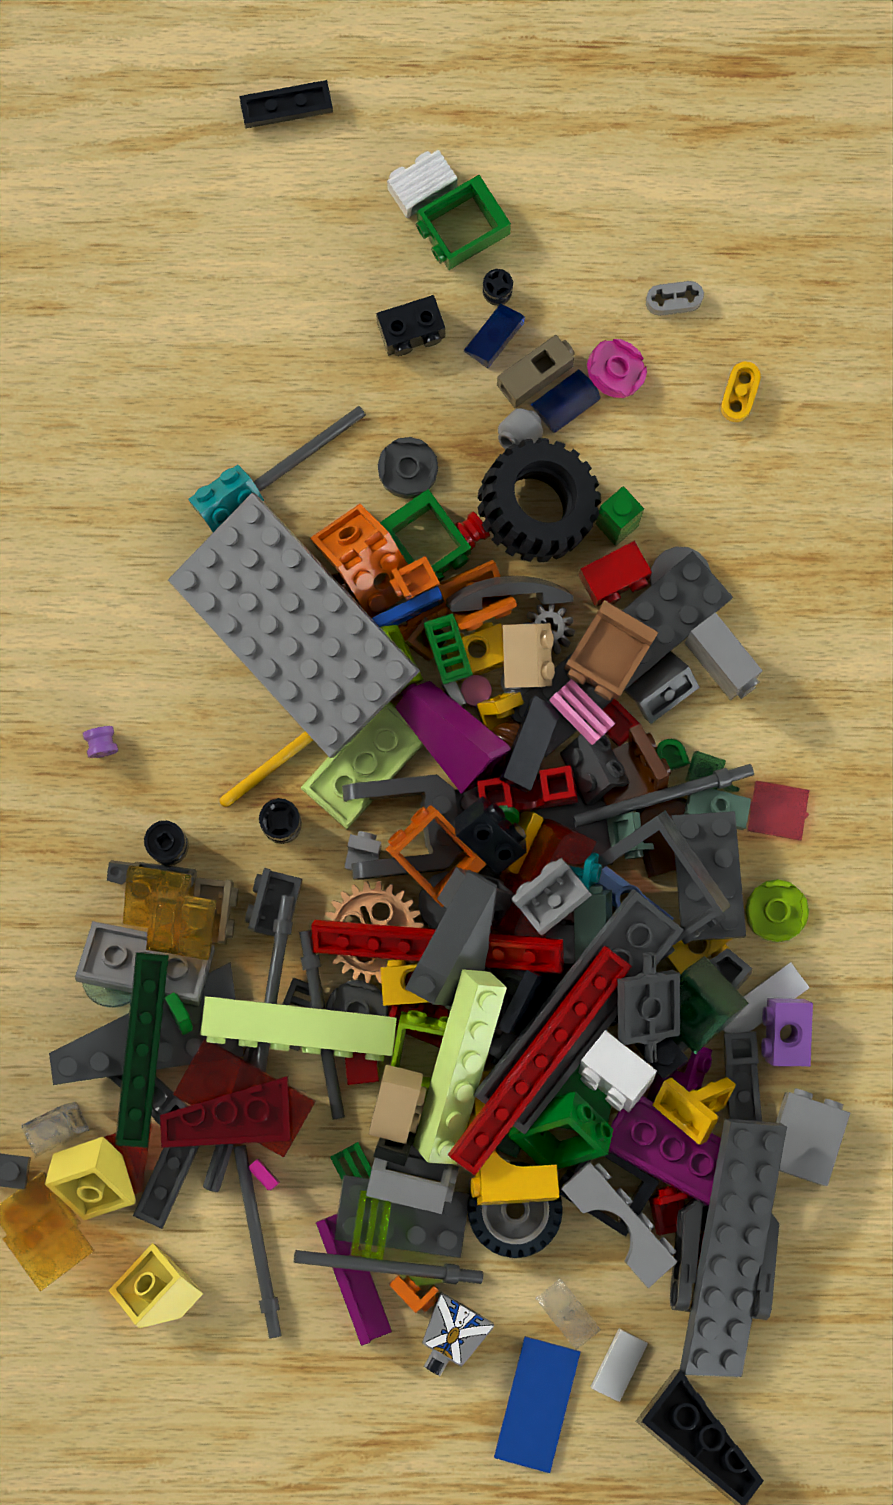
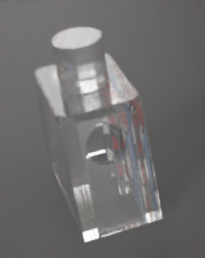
(54, 1128)

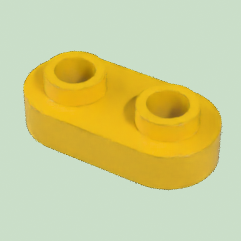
(740, 393)

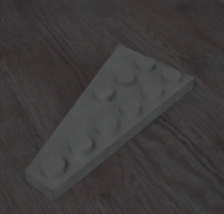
(103, 1050)

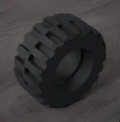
(560, 471)

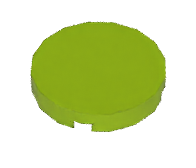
(777, 911)

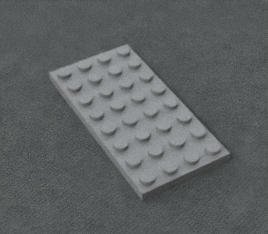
(293, 625)

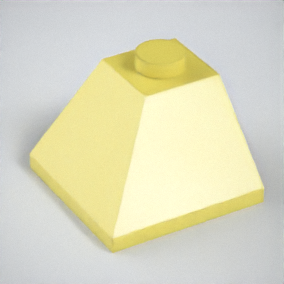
(155, 1289)

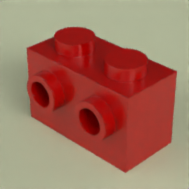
(615, 574)

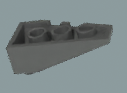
(457, 943)

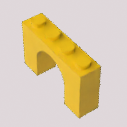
(506, 1183)

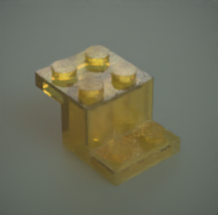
(173, 917)
(42, 1232)

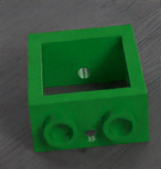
(475, 189)
(415, 509)
(569, 1109)

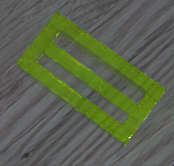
(367, 1253)

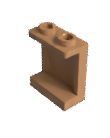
(610, 651)

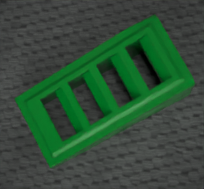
(439, 623)

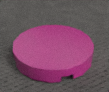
(616, 368)

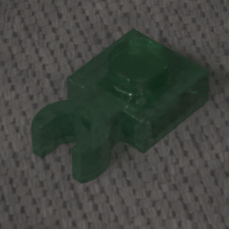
(704, 765)

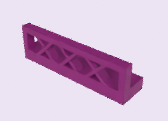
(356, 1287)

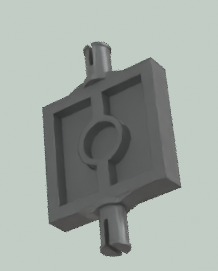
(649, 1007)

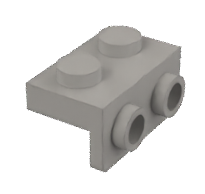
(551, 896)

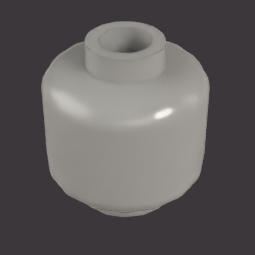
(519, 426)

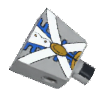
(453, 1333)

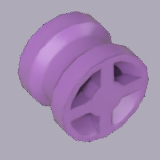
(100, 742)

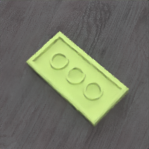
(371, 755)

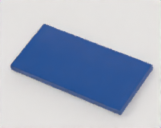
(537, 1404)

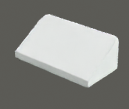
(619, 1365)

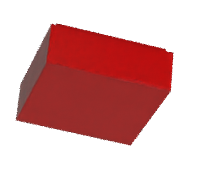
(361, 1070)

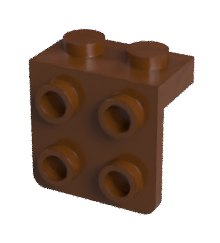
(641, 766)

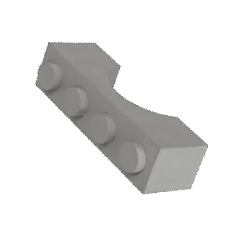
(646, 1255)

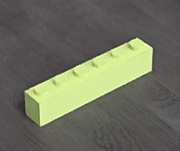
(298, 1026)
(459, 1064)

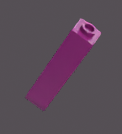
(451, 735)

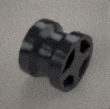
(499, 280)

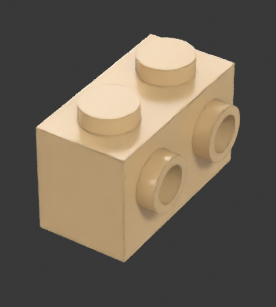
(528, 655)
(396, 1104)

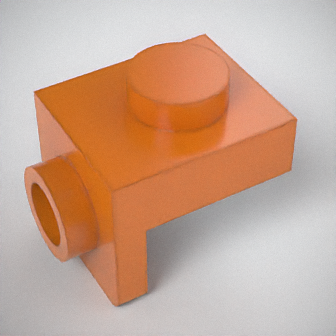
(414, 579)

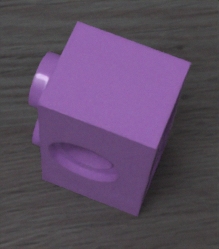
(797, 1047)

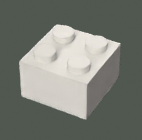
(616, 1072)

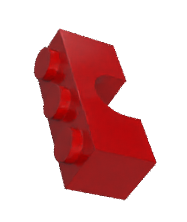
(550, 789)

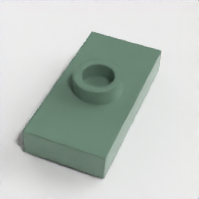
(719, 801)

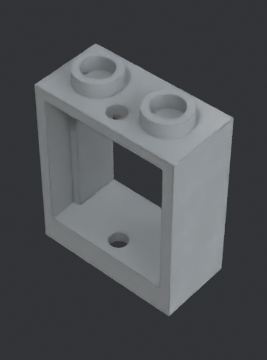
(410, 1189)

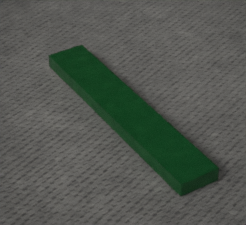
(141, 1050)

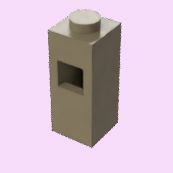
(536, 370)

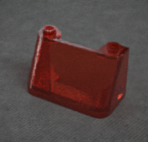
(550, 844)

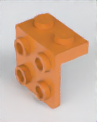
(492, 606)

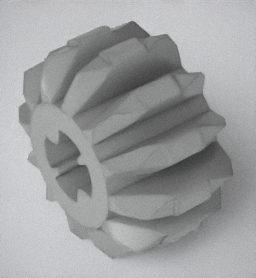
(558, 624)

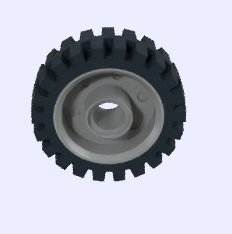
(515, 1236)

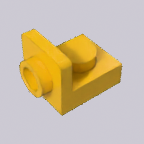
(498, 708)

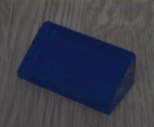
(495, 335)
(566, 400)

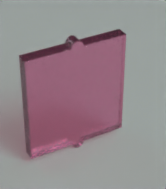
(778, 810)

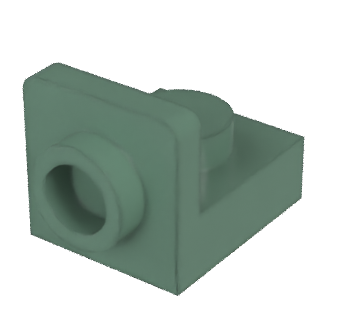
(624, 825)

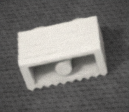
(421, 182)

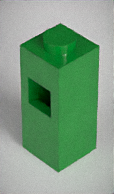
(619, 516)

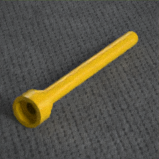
(265, 769)

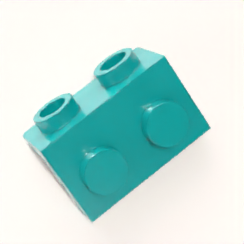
(223, 496)

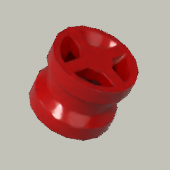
(472, 529)

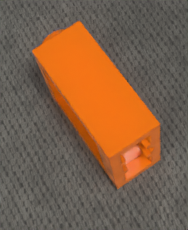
(419, 821)

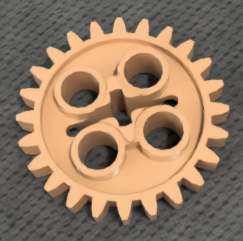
(399, 915)

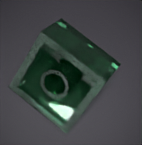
(706, 1004)

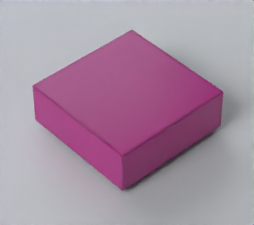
(264, 1175)

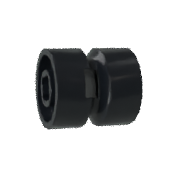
(280, 821)
(166, 843)

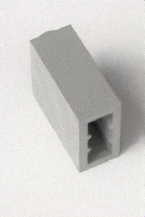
(724, 657)
(811, 1135)

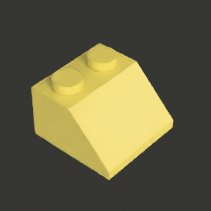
(91, 1178)

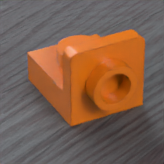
(408, 1290)

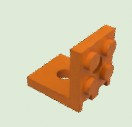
(360, 552)

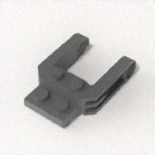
(439, 844)
(689, 1223)

